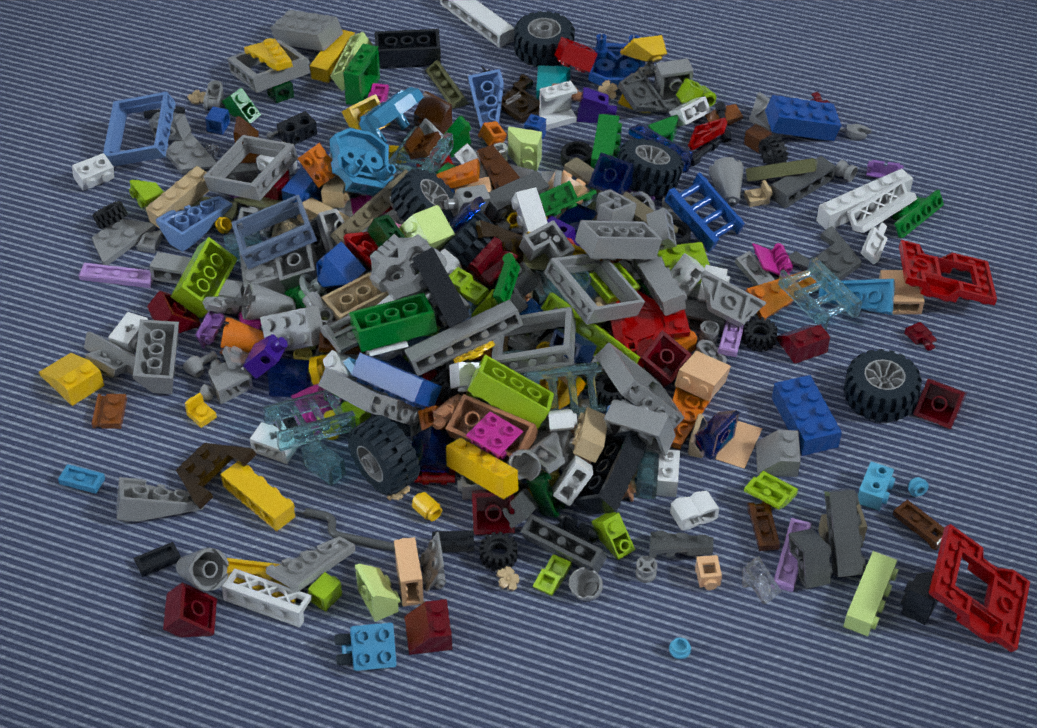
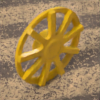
(478, 351)

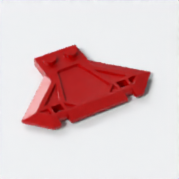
(645, 327)

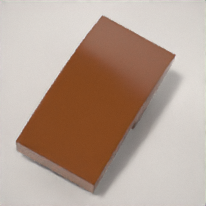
(732, 114)

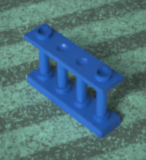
(691, 218)

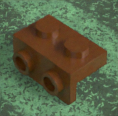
(421, 145)

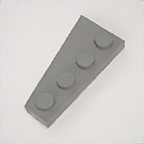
(311, 564)

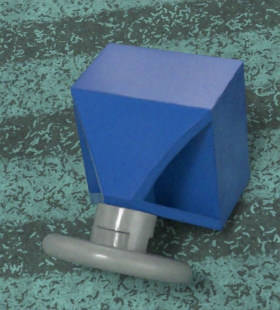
(333, 271)

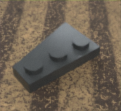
(681, 542)

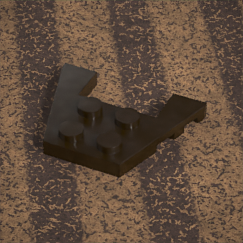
(520, 103)
(510, 240)
(205, 464)

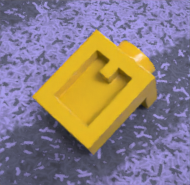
(316, 368)
(199, 410)

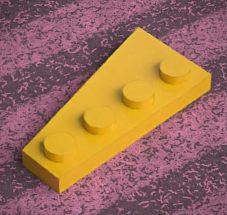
(270, 53)
(255, 568)

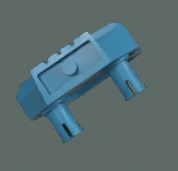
(389, 110)
(361, 161)

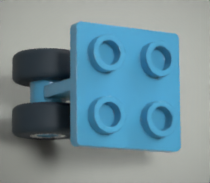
(367, 647)

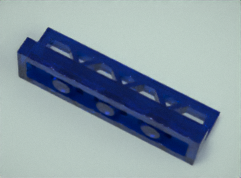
(640, 131)

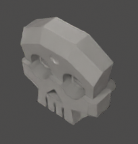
(393, 262)

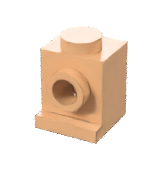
(708, 576)

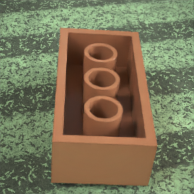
(472, 411)

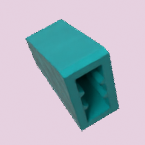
(551, 75)

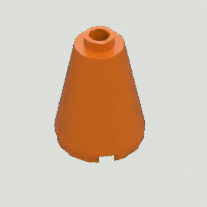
(240, 335)

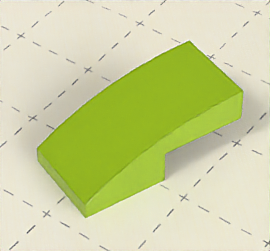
(467, 286)
(553, 575)

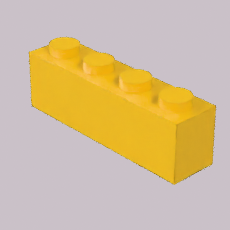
(326, 60)
(482, 468)
(258, 495)

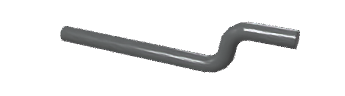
(349, 537)

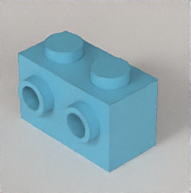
(875, 486)

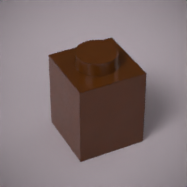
(754, 136)

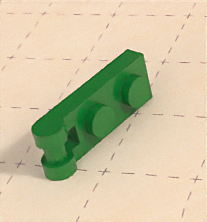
(507, 279)

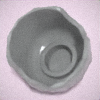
(526, 463)
(585, 584)

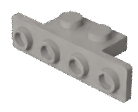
(108, 355)

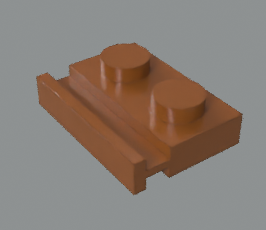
(109, 411)

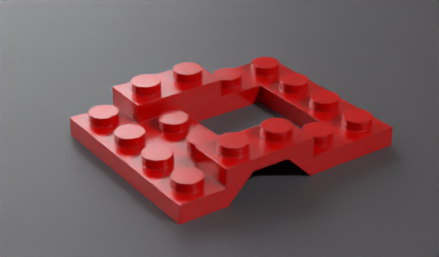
(926, 271)
(1005, 597)

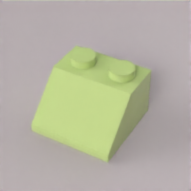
(525, 147)
(430, 225)
(376, 591)

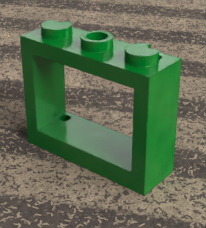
(361, 74)

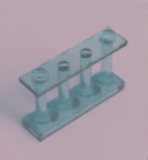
(431, 163)
(830, 283)
(570, 373)
(307, 432)

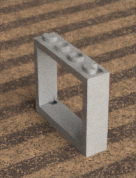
(241, 64)
(285, 157)
(559, 274)
(544, 357)
(627, 373)
(367, 398)

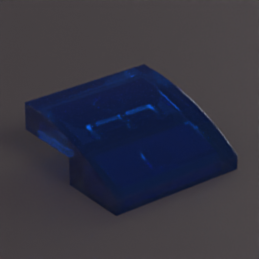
(466, 213)

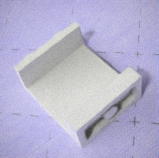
(556, 104)

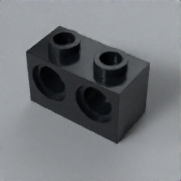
(297, 128)

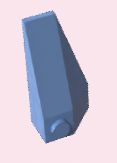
(487, 94)
(188, 225)

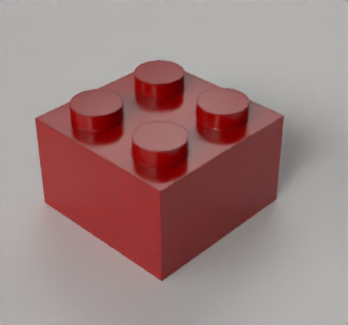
(575, 54)

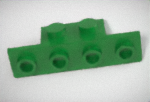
(562, 197)
(916, 213)

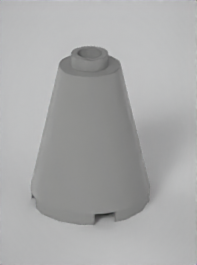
(727, 179)
(264, 302)
(204, 568)

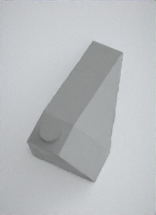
(143, 502)

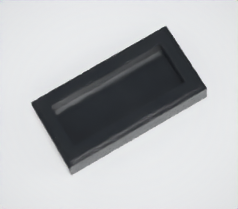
(157, 559)

